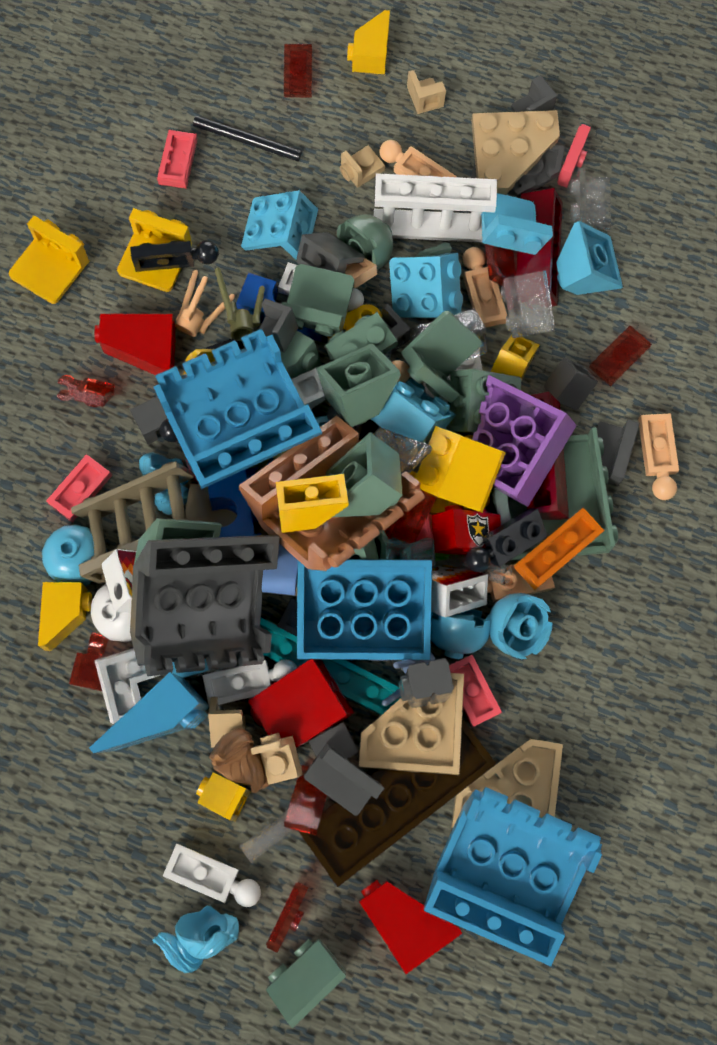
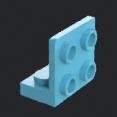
(279, 221)

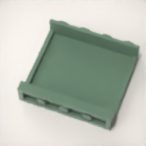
(585, 488)

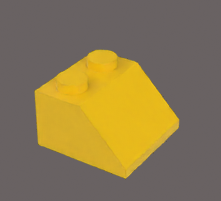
(459, 469)

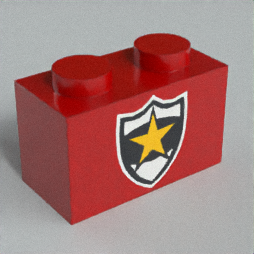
(460, 529)

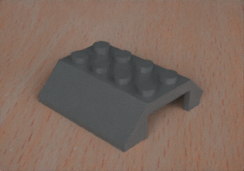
(200, 603)

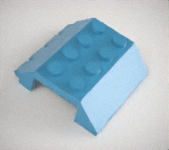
(234, 408)
(511, 874)

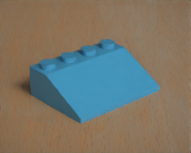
(365, 610)
(162, 711)

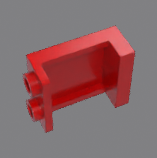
(301, 703)

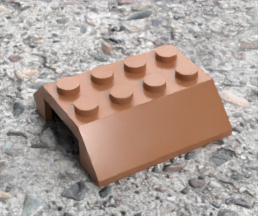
(339, 536)

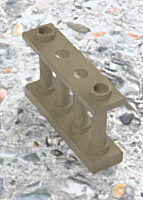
(117, 500)

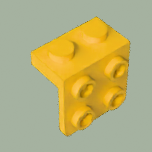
(155, 230)
(49, 261)

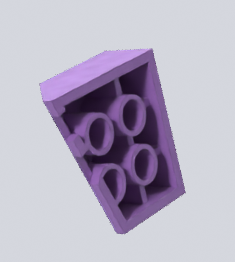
(528, 433)

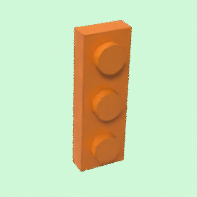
(558, 548)

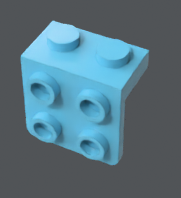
(514, 226)
(426, 285)

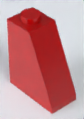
(139, 339)
(405, 925)

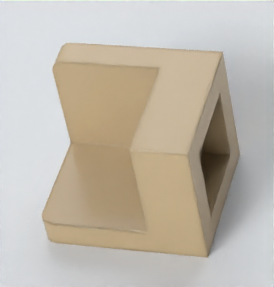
(425, 93)
(223, 721)

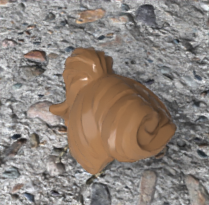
(235, 761)

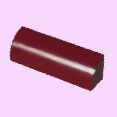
(548, 212)
(552, 494)

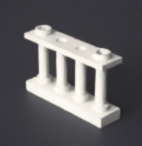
(434, 193)

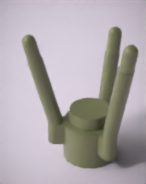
(240, 320)

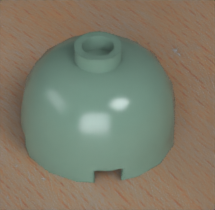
(369, 237)

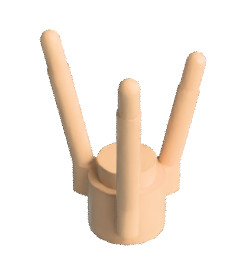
(190, 318)

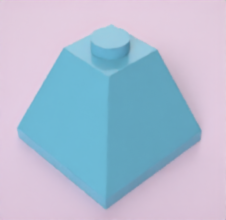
(588, 262)

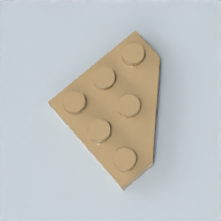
(511, 144)
(418, 737)
(524, 775)

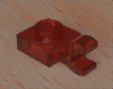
(90, 391)
(84, 669)

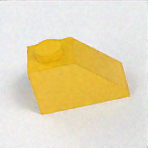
(370, 45)
(515, 357)
(310, 501)
(61, 611)
(222, 796)

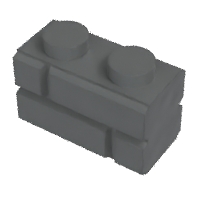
(426, 683)

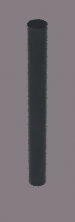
(247, 138)

